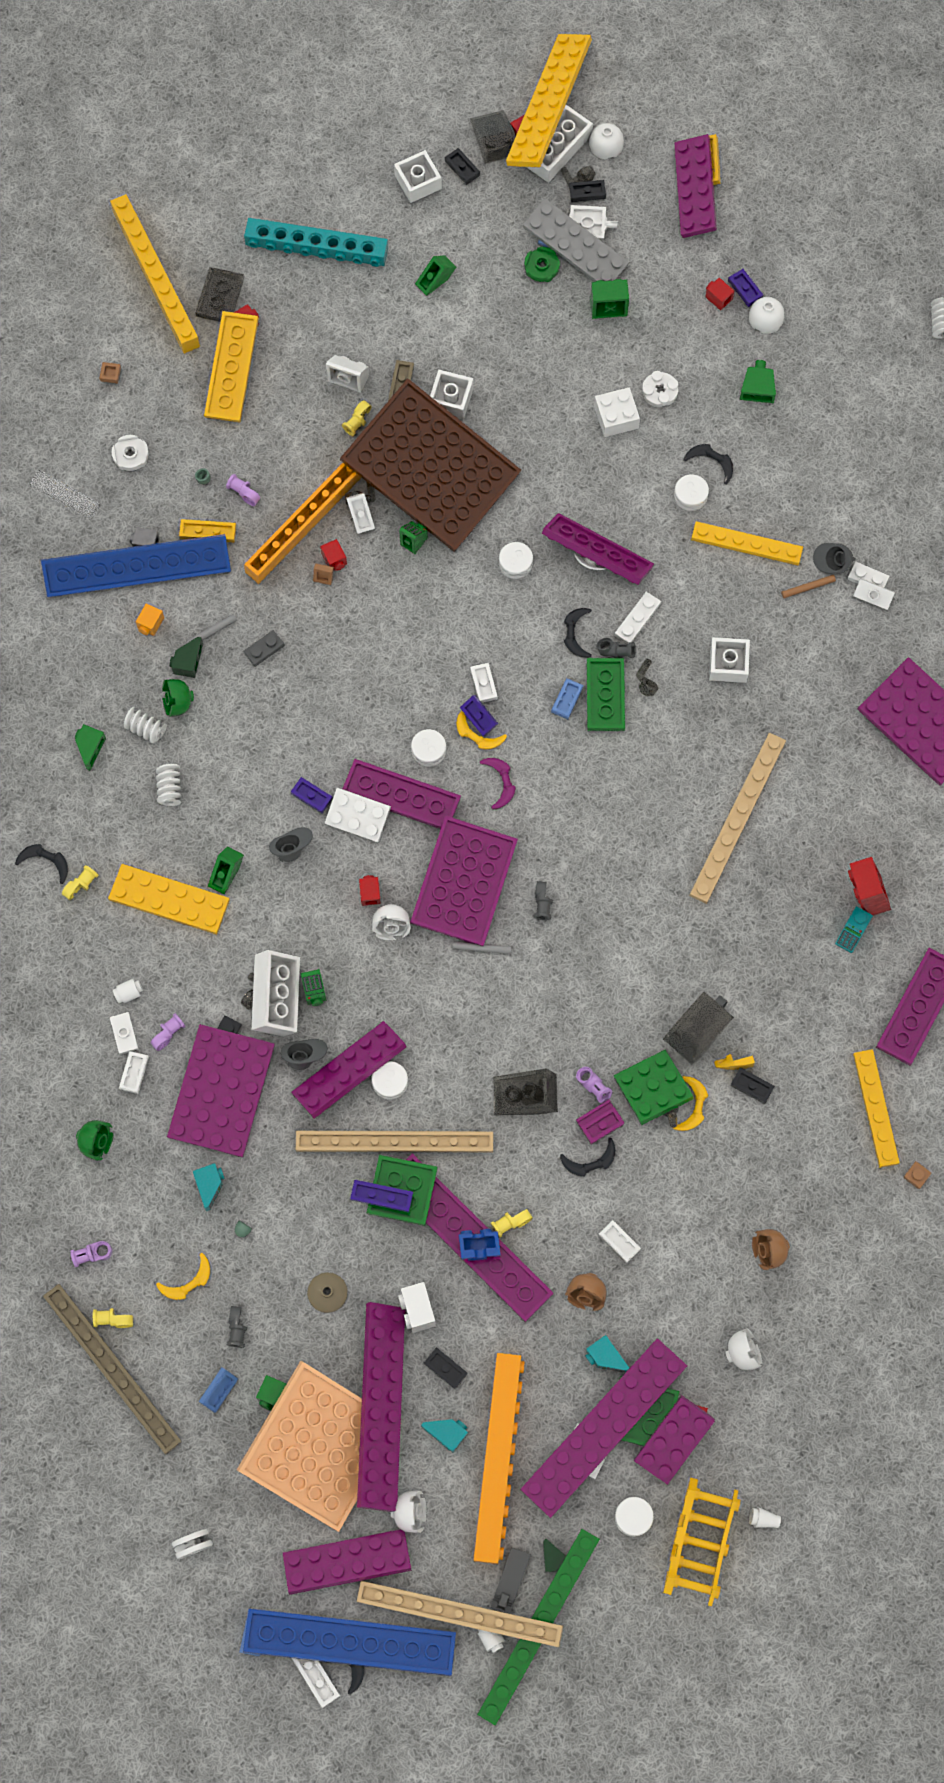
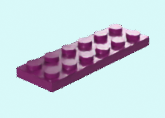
(695, 186)
(598, 548)
(403, 794)
(916, 1010)
(348, 1069)
(346, 1561)

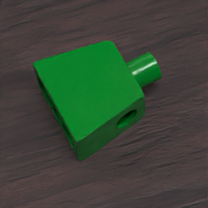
(759, 384)

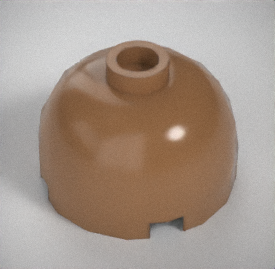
(771, 1248)
(587, 1291)

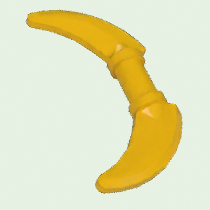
(483, 743)
(697, 1117)
(180, 1293)

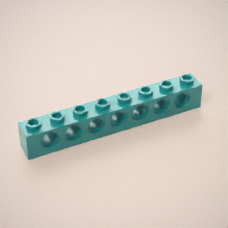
(309, 235)

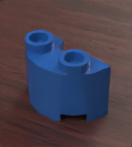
(479, 1245)

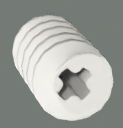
(937, 318)
(143, 726)
(166, 785)

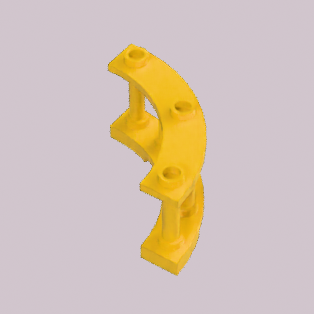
(683, 1538)

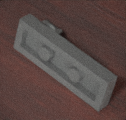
(510, 1580)

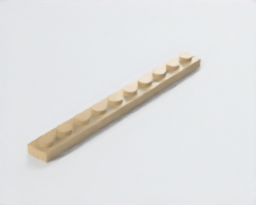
(737, 818)
(394, 1141)
(460, 1613)

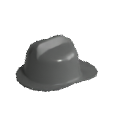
(833, 558)
(290, 845)
(303, 1053)

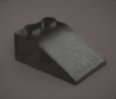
(493, 135)
(698, 1028)
(526, 1093)

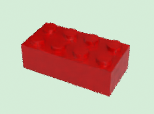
(869, 886)

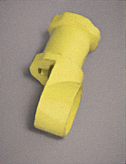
(358, 418)
(82, 881)
(508, 1222)
(109, 1317)

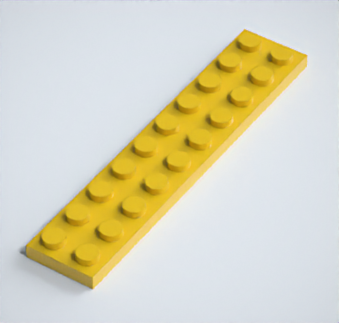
(548, 100)

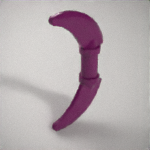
(509, 789)

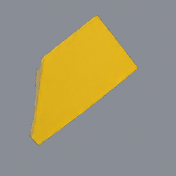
(729, 1064)

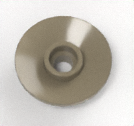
(330, 1302)

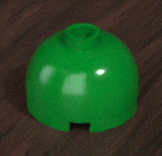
(177, 697)
(94, 1139)

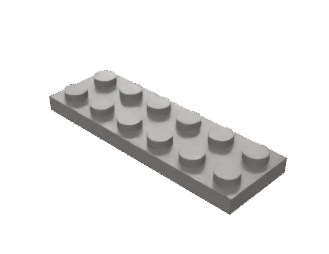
(574, 243)

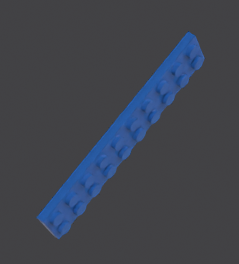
(136, 565)
(349, 1642)

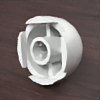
(606, 141)
(766, 315)
(390, 922)
(743, 1351)
(410, 1512)

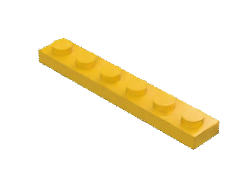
(747, 543)
(876, 1108)

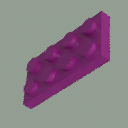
(674, 1439)

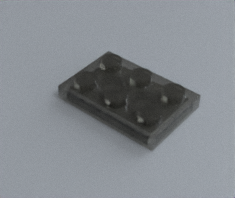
(219, 293)

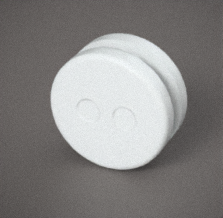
(691, 492)
(515, 560)
(428, 748)
(390, 1081)
(634, 1516)
(191, 1544)

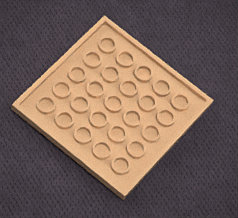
(310, 1447)

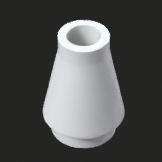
(762, 1518)

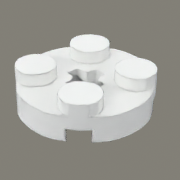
(664, 380)
(133, 462)

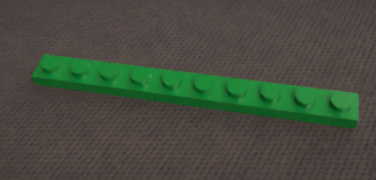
(546, 1611)

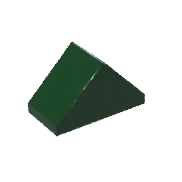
(552, 1557)

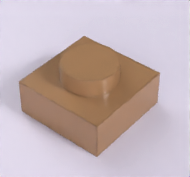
(110, 372)
(323, 574)
(917, 1175)

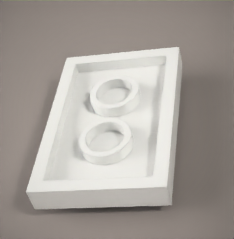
(357, 814)

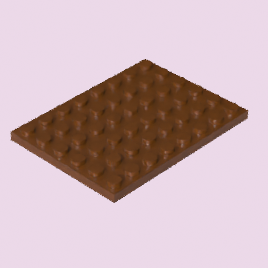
(430, 465)

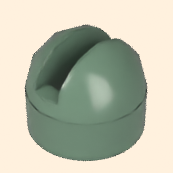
(200, 476)
(242, 1229)

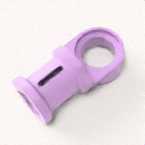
(243, 489)
(169, 1028)
(594, 1080)
(90, 1253)

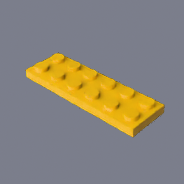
(231, 366)
(169, 899)

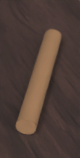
(808, 586)

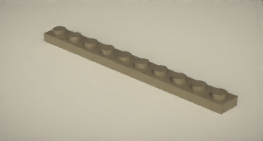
(112, 1369)

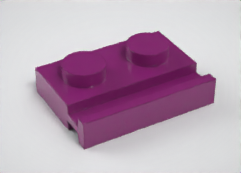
(600, 1122)

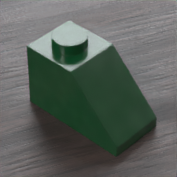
(187, 658)

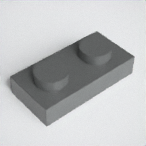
(264, 648)

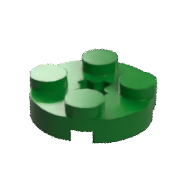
(542, 274)

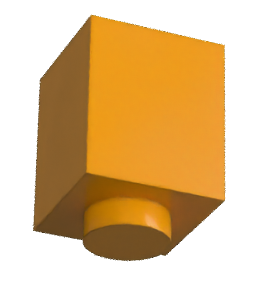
(149, 620)

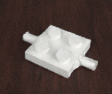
(592, 219)

